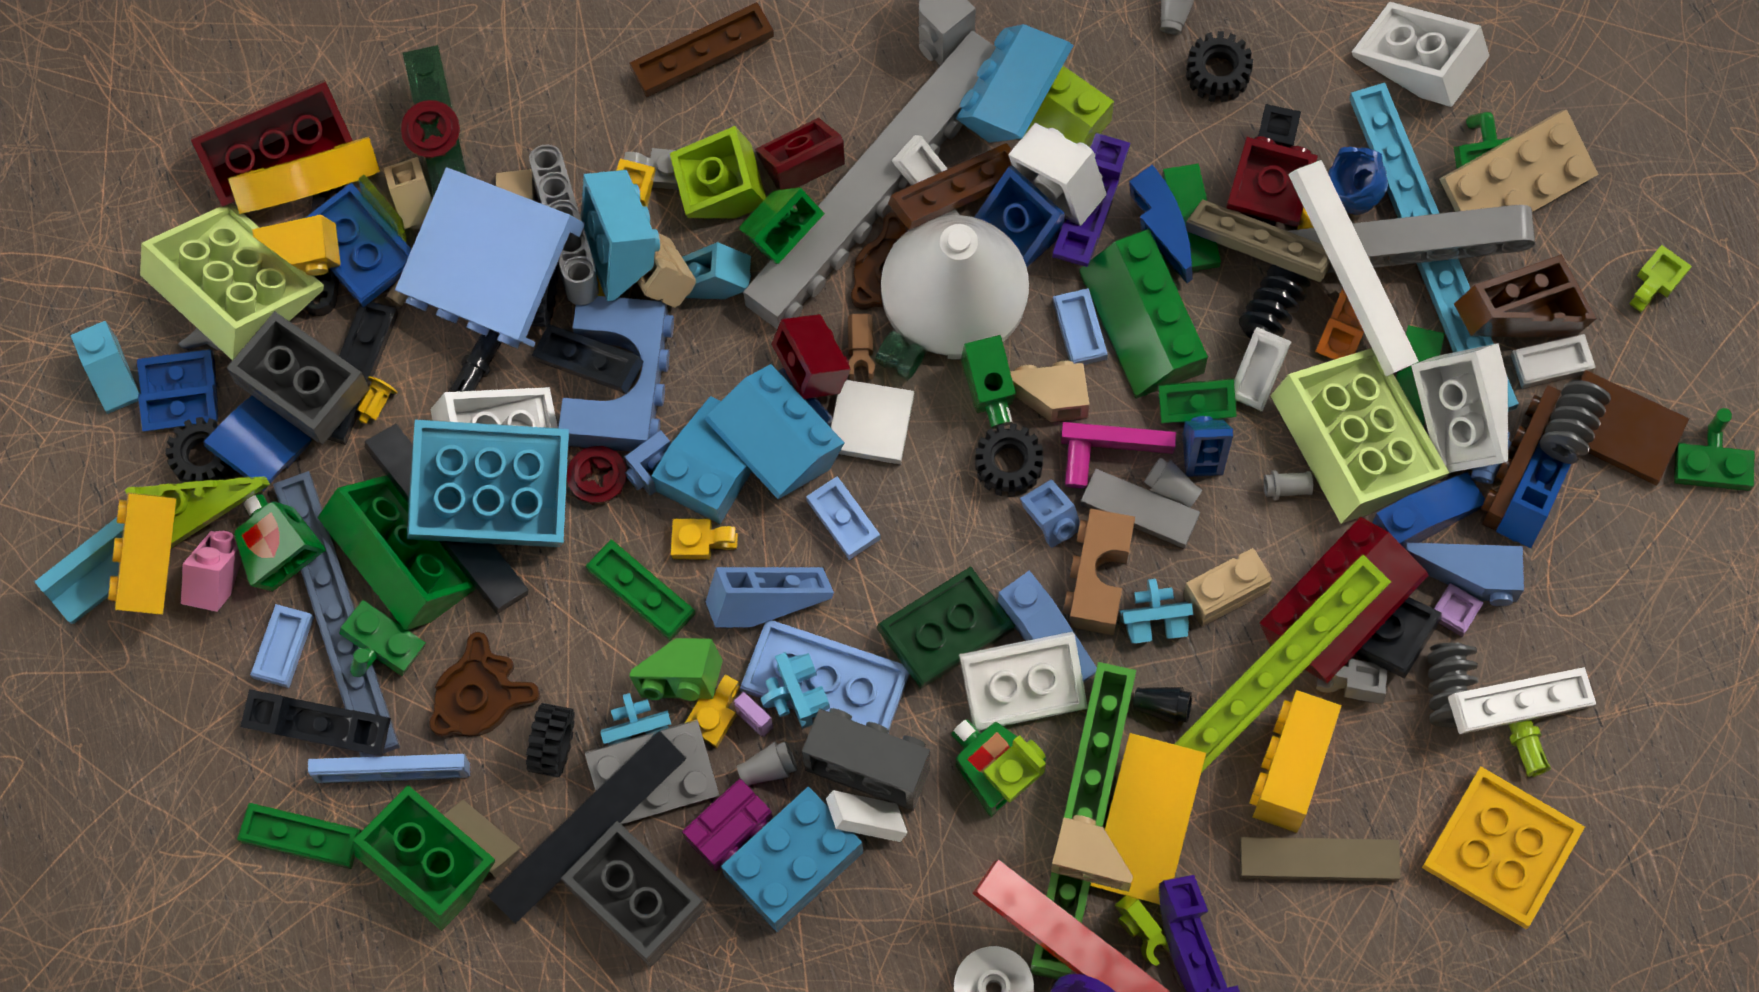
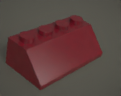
(271, 136)
(1386, 555)

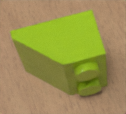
(1074, 108)
(718, 176)

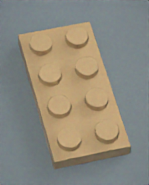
(1524, 169)

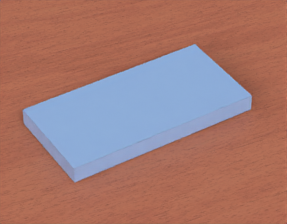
(852, 679)

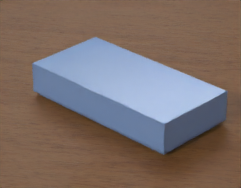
(1080, 327)
(282, 646)

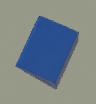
(1023, 214)

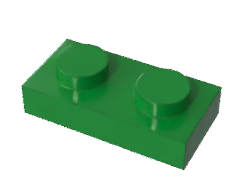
(1193, 399)

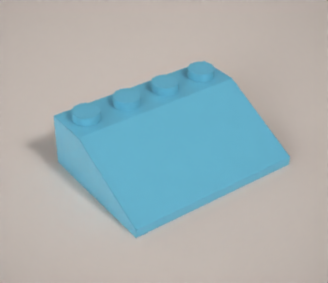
(488, 483)

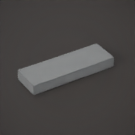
(1151, 511)

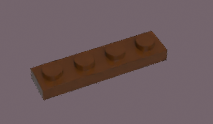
(701, 49)
(951, 188)
(1525, 443)

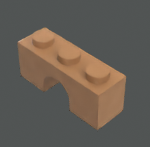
(1105, 540)

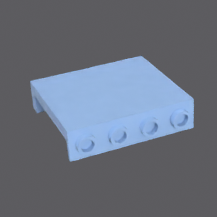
(485, 256)

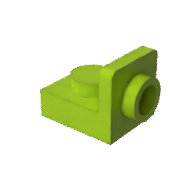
(1016, 768)

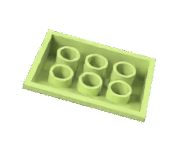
(224, 277)
(1358, 434)

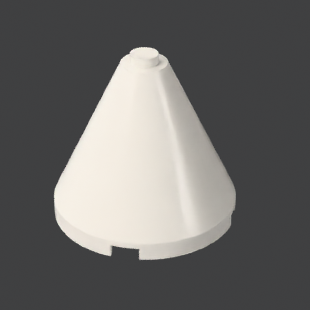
(954, 284)

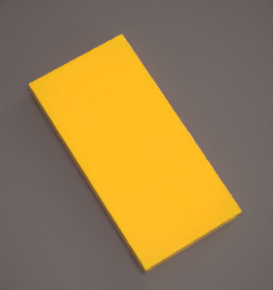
(1152, 811)

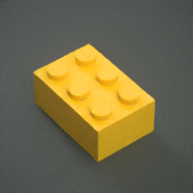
(142, 553)
(1294, 760)

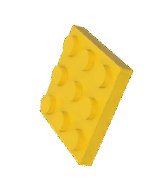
(1503, 847)

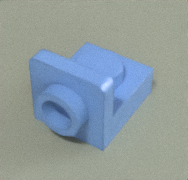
(646, 458)
(1052, 512)

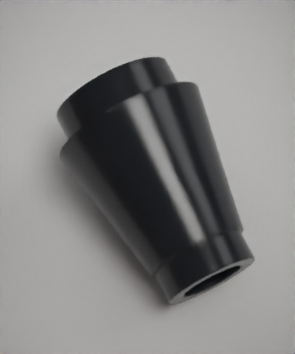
(1164, 703)

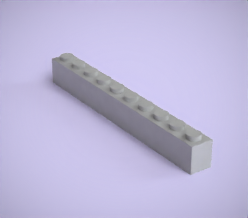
(866, 188)

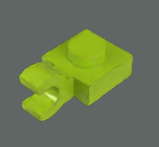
(1661, 275)
(1139, 922)

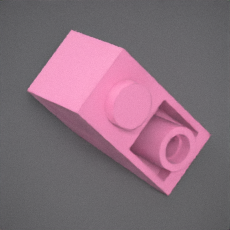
(211, 571)

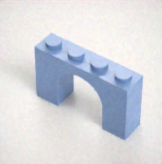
(628, 420)

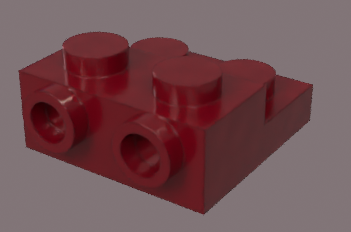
(1263, 181)

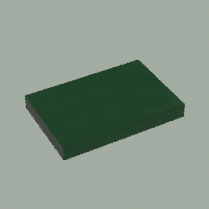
(944, 623)

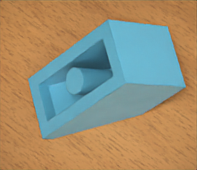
(718, 271)
(106, 366)

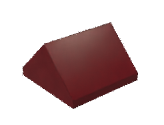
(802, 154)

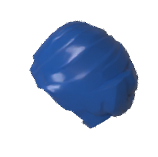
(1359, 178)

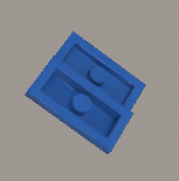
(177, 389)
(257, 441)

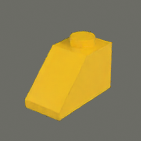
(304, 243)

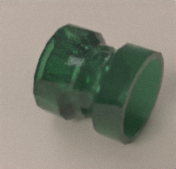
(896, 353)

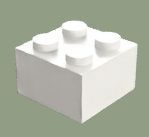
(1060, 171)

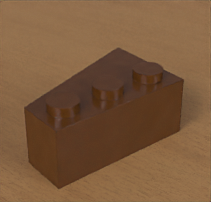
(1527, 303)

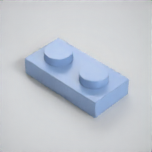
(843, 517)

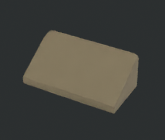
(484, 834)

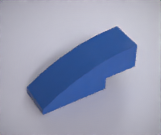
(1163, 219)

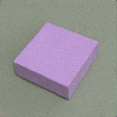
(1457, 609)
(753, 714)

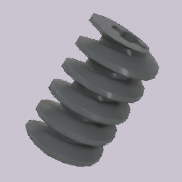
(1574, 421)
(1448, 677)

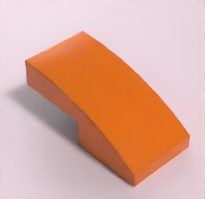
(1342, 331)

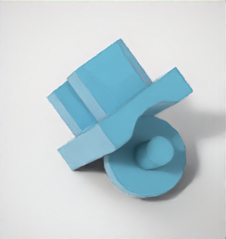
(1174, 615)
(792, 672)
(634, 726)

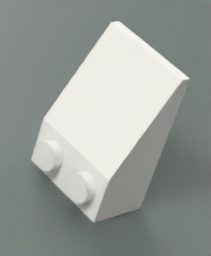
(1424, 52)
(1466, 406)
(501, 407)

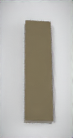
(1259, 240)
(1319, 859)

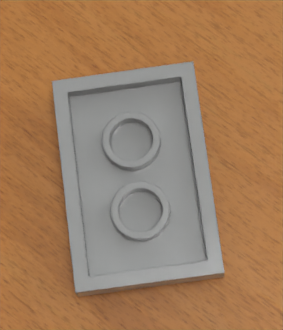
(685, 785)

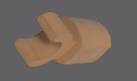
(860, 343)

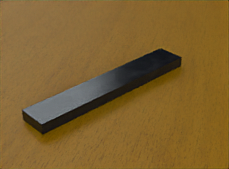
(478, 561)
(586, 825)

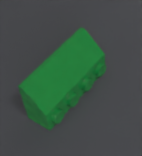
(1143, 314)
(408, 575)

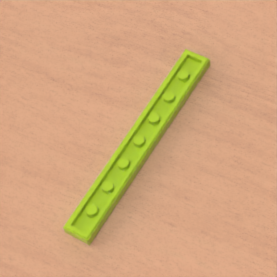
(1285, 660)

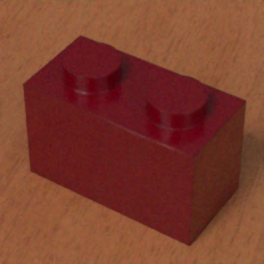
(811, 356)

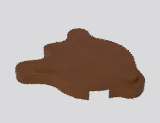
(870, 264)
(476, 692)

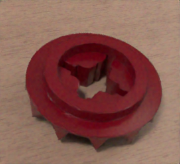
(427, 113)
(603, 459)

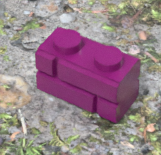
(727, 824)

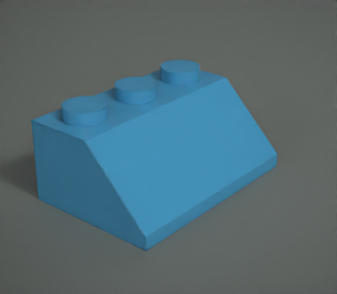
(1013, 83)
(775, 432)

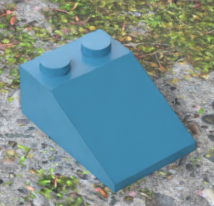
(701, 469)

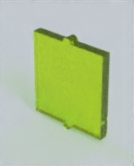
(382, 206)

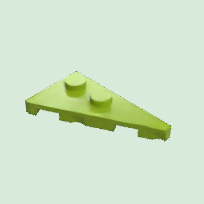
(203, 501)

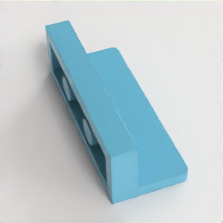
(84, 575)

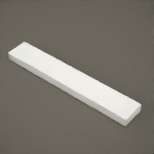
(1353, 267)

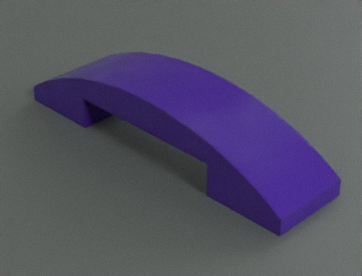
(1078, 242)
(1188, 943)

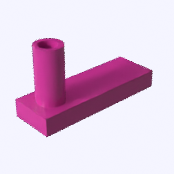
(1084, 436)

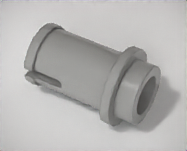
(1287, 484)

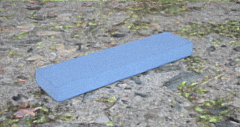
(389, 768)

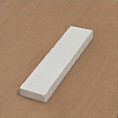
(1521, 700)

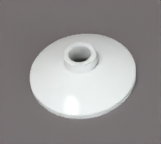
(993, 965)

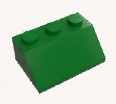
(423, 857)

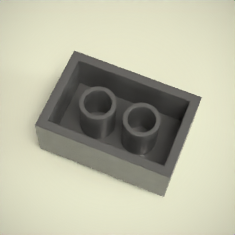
(298, 378)
(866, 758)
(633, 894)

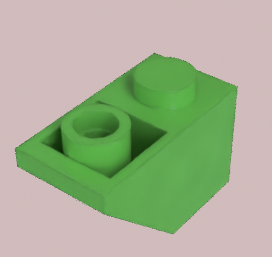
(679, 670)

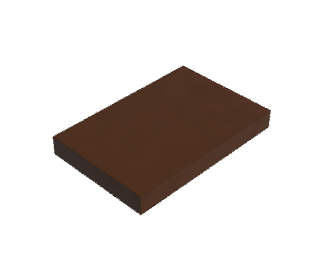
(1635, 432)

